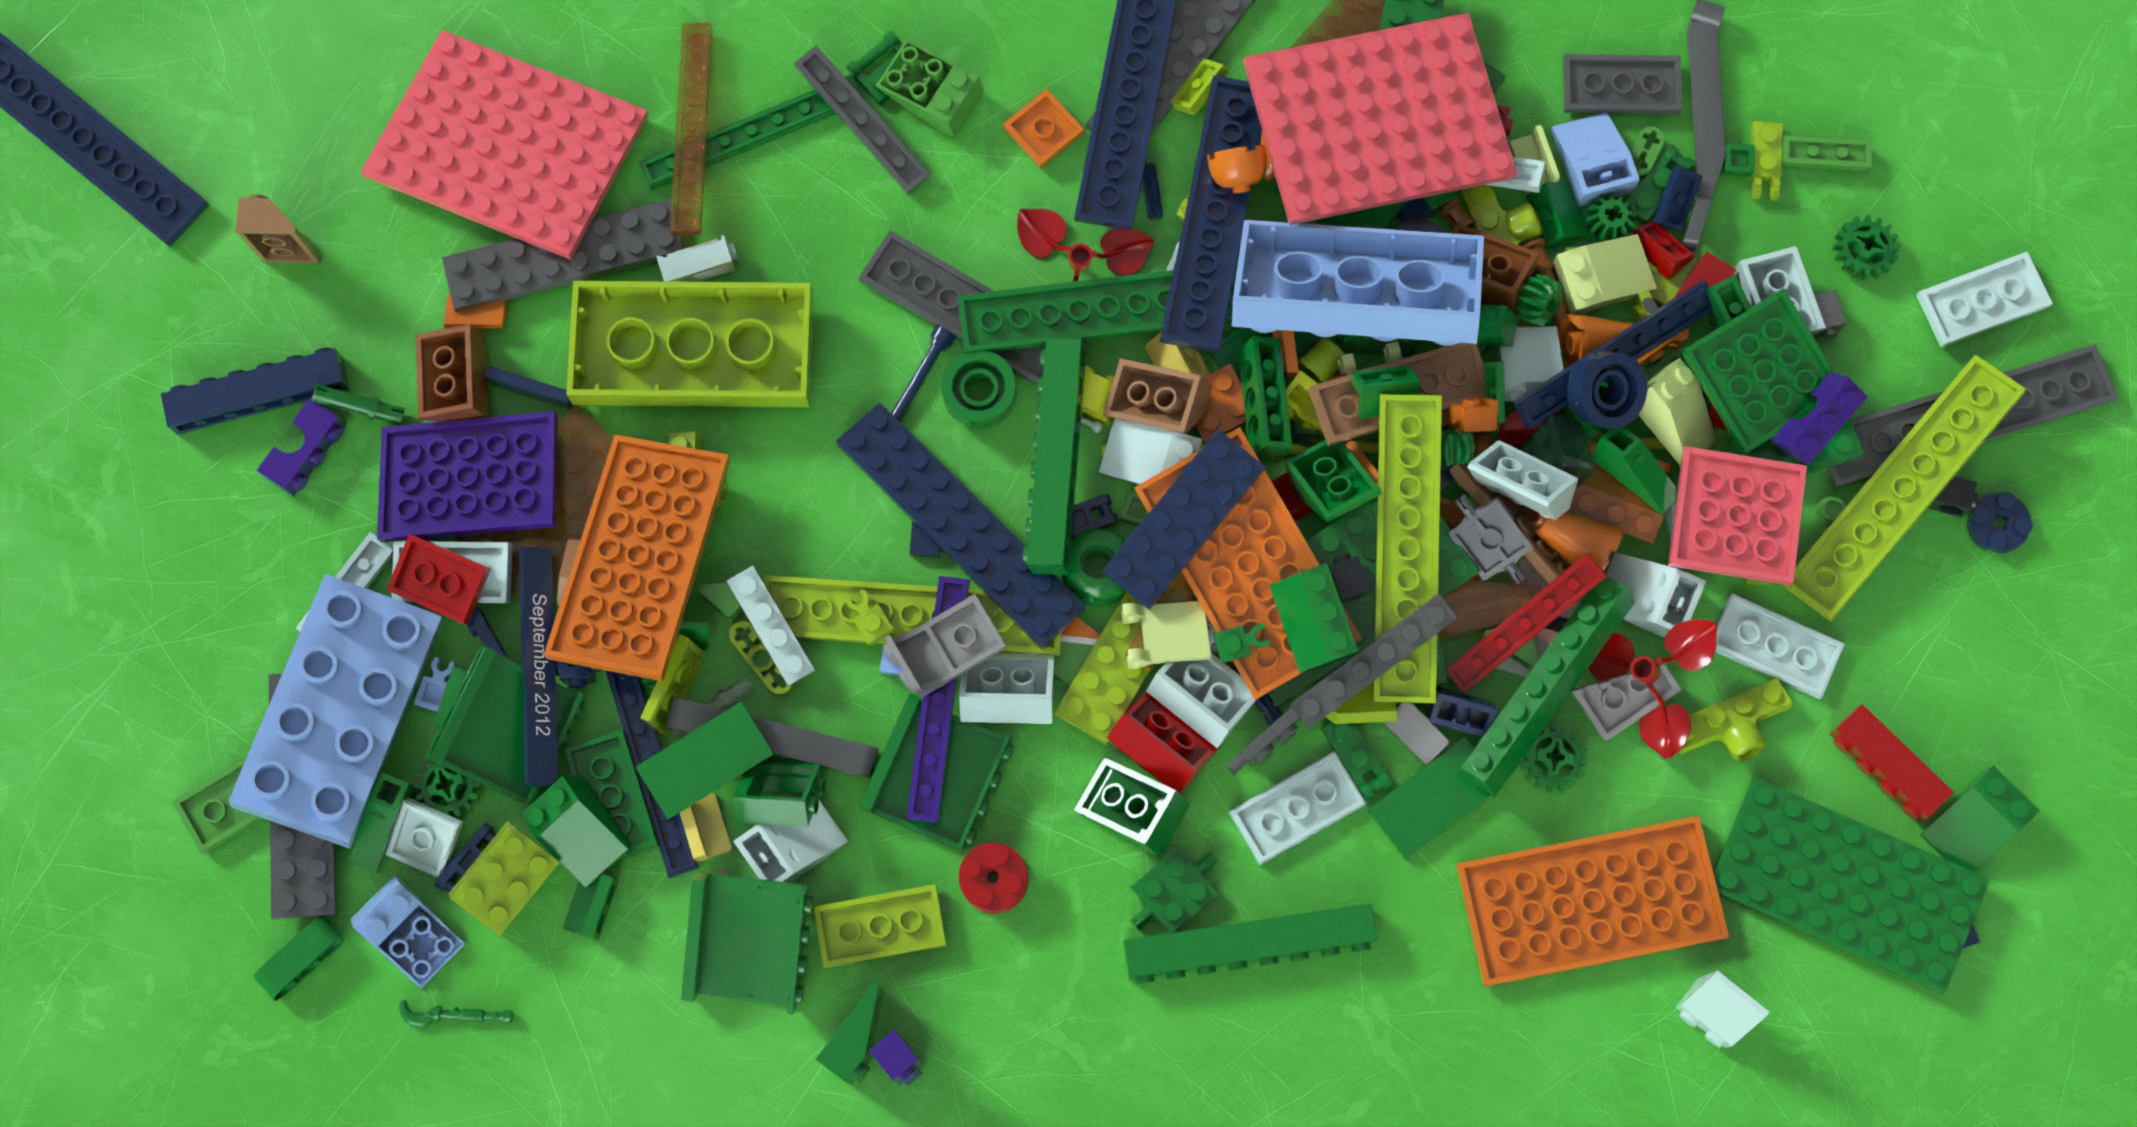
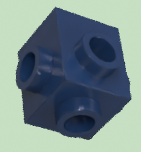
(575, 676)

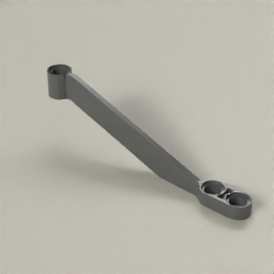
(1706, 110)

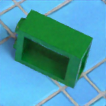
(779, 777)

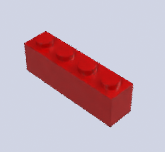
(1891, 764)

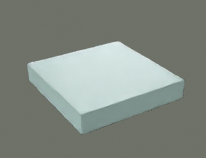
(424, 837)

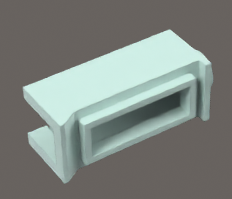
(699, 262)

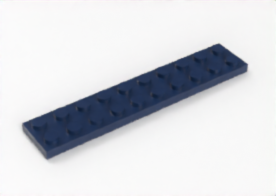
(1125, 113)
(95, 146)
(1211, 224)
(959, 525)

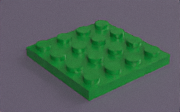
(1759, 370)

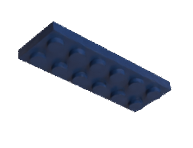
(1183, 519)

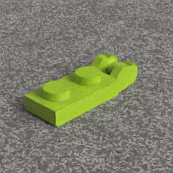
(1768, 158)

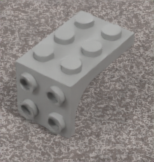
(944, 646)

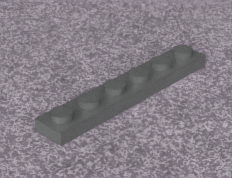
(862, 120)
(1373, 661)

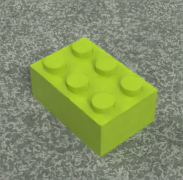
(503, 878)

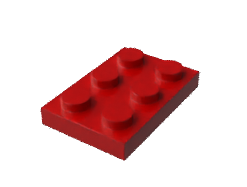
(438, 579)

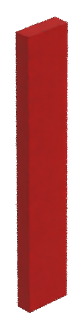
(1525, 623)

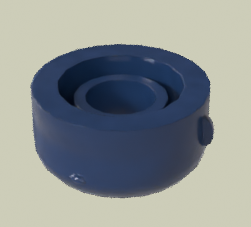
(1624, 394)

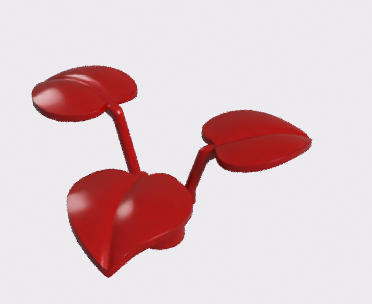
(1043, 229)
(1694, 648)

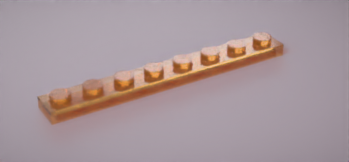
(691, 129)

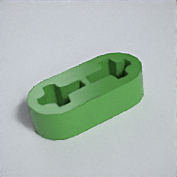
(1649, 155)

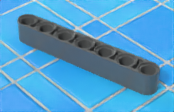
(785, 739)

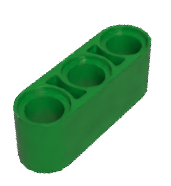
(298, 958)

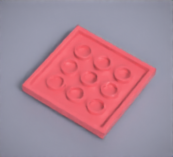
(1737, 515)

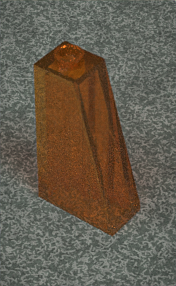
(1483, 606)

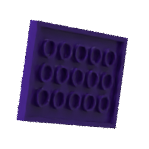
(468, 476)

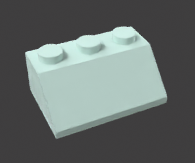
(1777, 270)
(1524, 479)
(1009, 690)
(1203, 696)

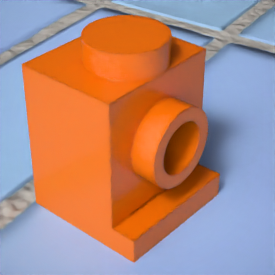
(1474, 414)

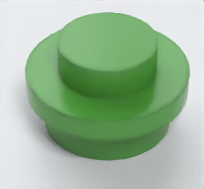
(1829, 509)

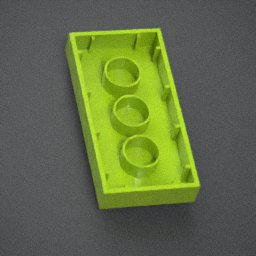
(690, 344)

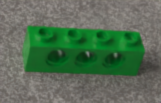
(1265, 398)

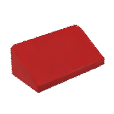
(1663, 249)

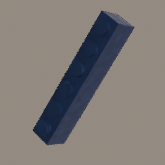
(252, 391)

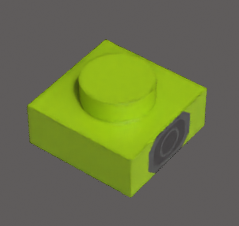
(1643, 305)

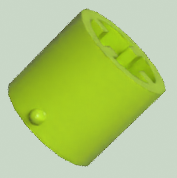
(1321, 361)

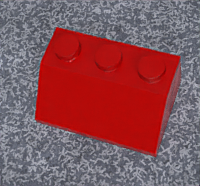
(1161, 743)

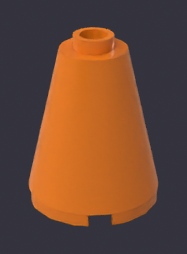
(1583, 334)
(1575, 535)

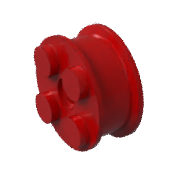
(989, 860)

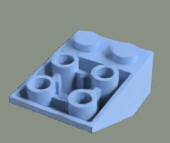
(1595, 158)
(407, 931)

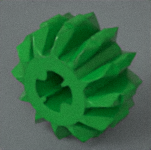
(1603, 209)
(1539, 300)
(1456, 447)

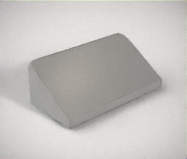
(1417, 733)

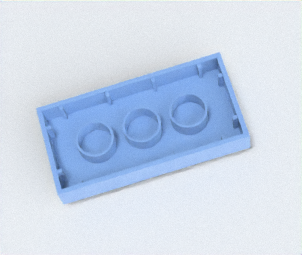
(1359, 282)
(336, 711)

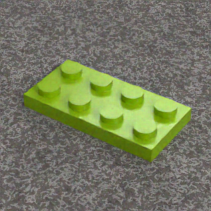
(879, 926)

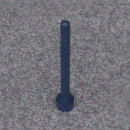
(940, 341)

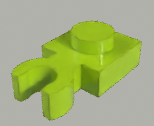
(871, 621)

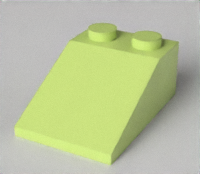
(1603, 274)
(1677, 410)

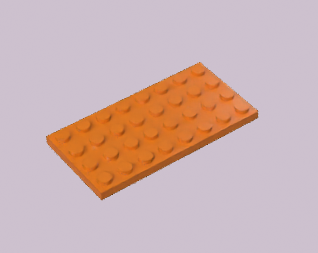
(638, 558)
(1238, 563)
(1591, 901)

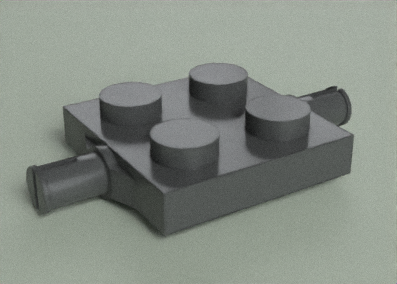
(1491, 538)
(1261, 748)

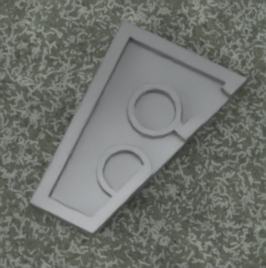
(1621, 701)

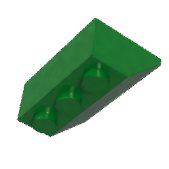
(1313, 618)

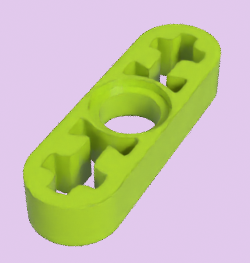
(741, 646)

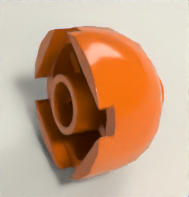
(1238, 167)

